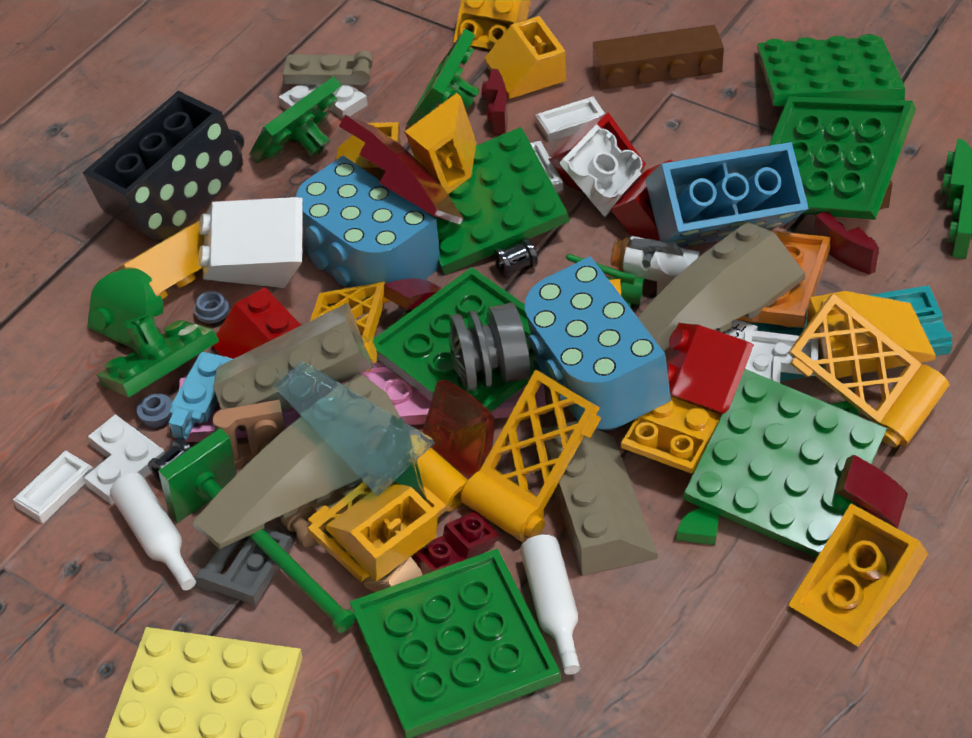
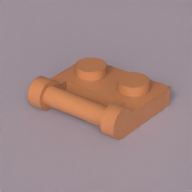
(262, 423)

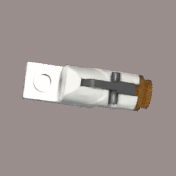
(651, 259)

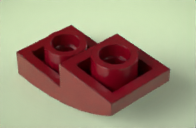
(496, 99)
(850, 246)
(410, 292)
(872, 490)
(460, 541)

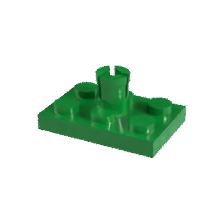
(447, 80)
(299, 124)
(155, 353)

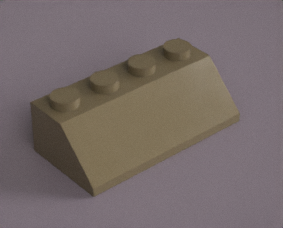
(326, 343)
(600, 505)

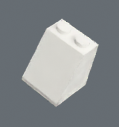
(252, 241)

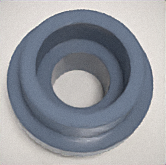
(211, 307)
(154, 410)

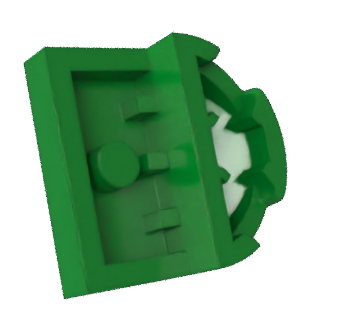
(120, 299)

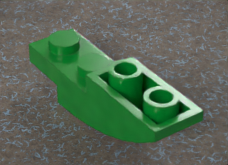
(959, 190)

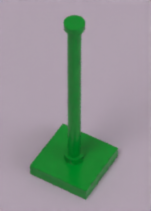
(199, 477)

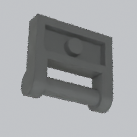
(248, 573)

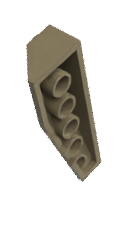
(724, 284)
(283, 477)

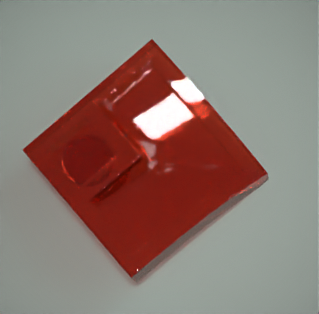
(459, 428)

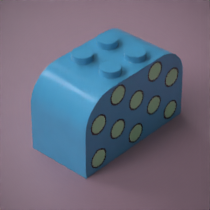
(718, 193)
(365, 229)
(595, 345)

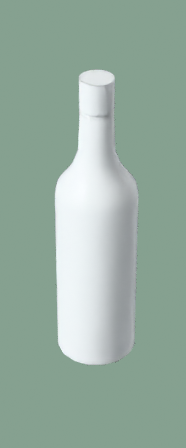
(151, 525)
(552, 595)

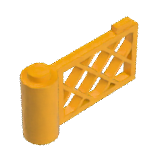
(352, 296)
(910, 397)
(443, 492)
(510, 503)

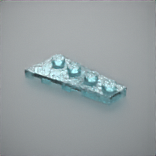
(357, 430)

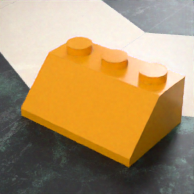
(170, 260)

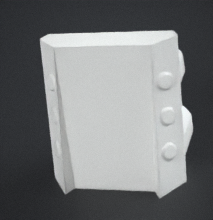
(602, 168)

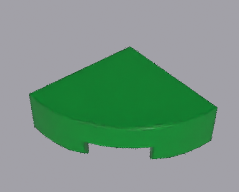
(699, 527)

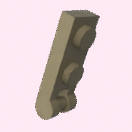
(320, 68)

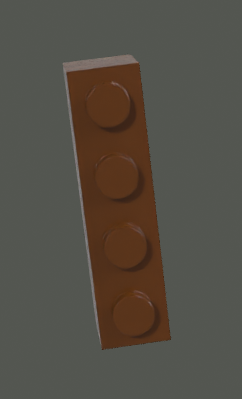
(658, 57)

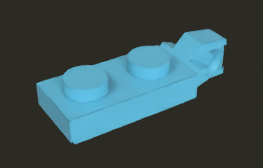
(196, 396)

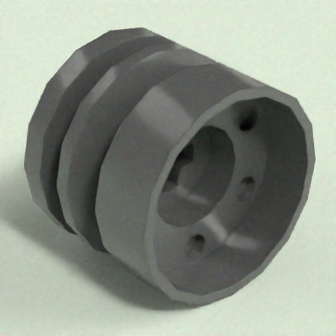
(488, 347)

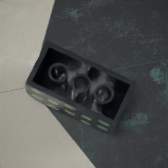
(166, 167)

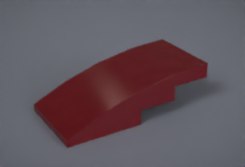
(403, 171)

